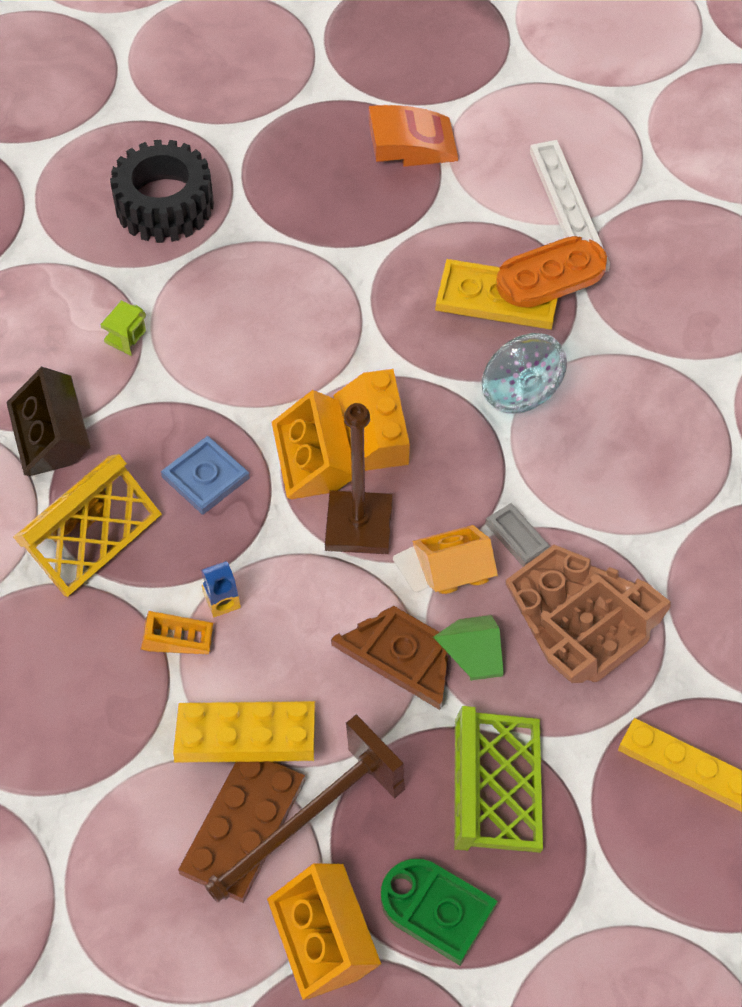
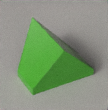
(474, 646)

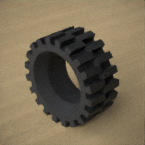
(168, 214)

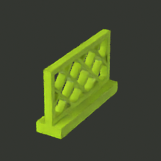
(468, 785)

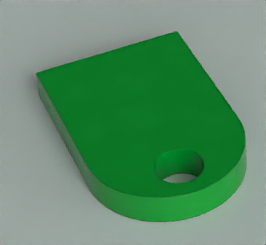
(437, 909)

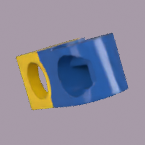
(218, 587)

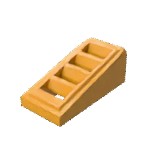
(166, 644)

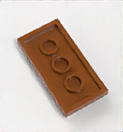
(242, 816)

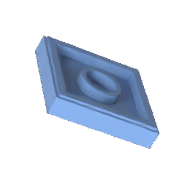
(205, 475)

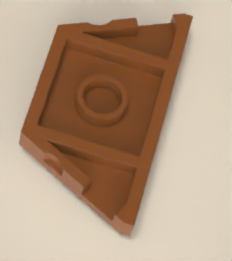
(400, 651)

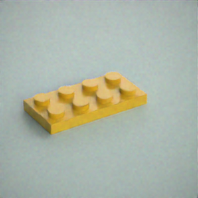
(472, 292)
(245, 732)

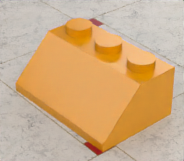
(386, 434)
(313, 446)
(323, 930)

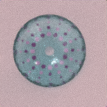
(524, 373)

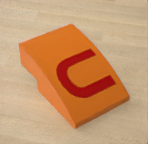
(411, 135)

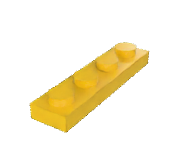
(683, 763)

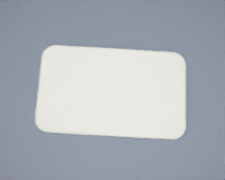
(411, 569)

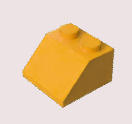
(456, 559)

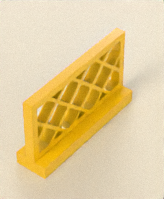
(66, 508)

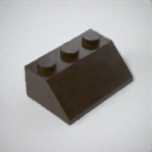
(47, 422)

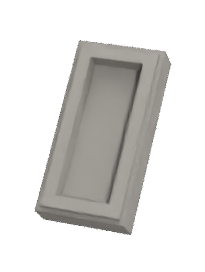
(516, 534)

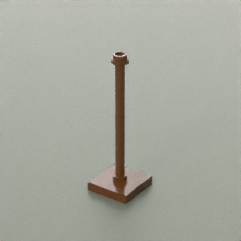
(358, 518)
(372, 757)

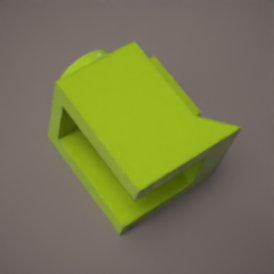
(124, 326)

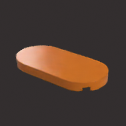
(551, 271)

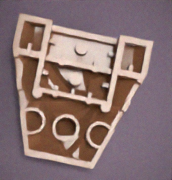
(583, 614)

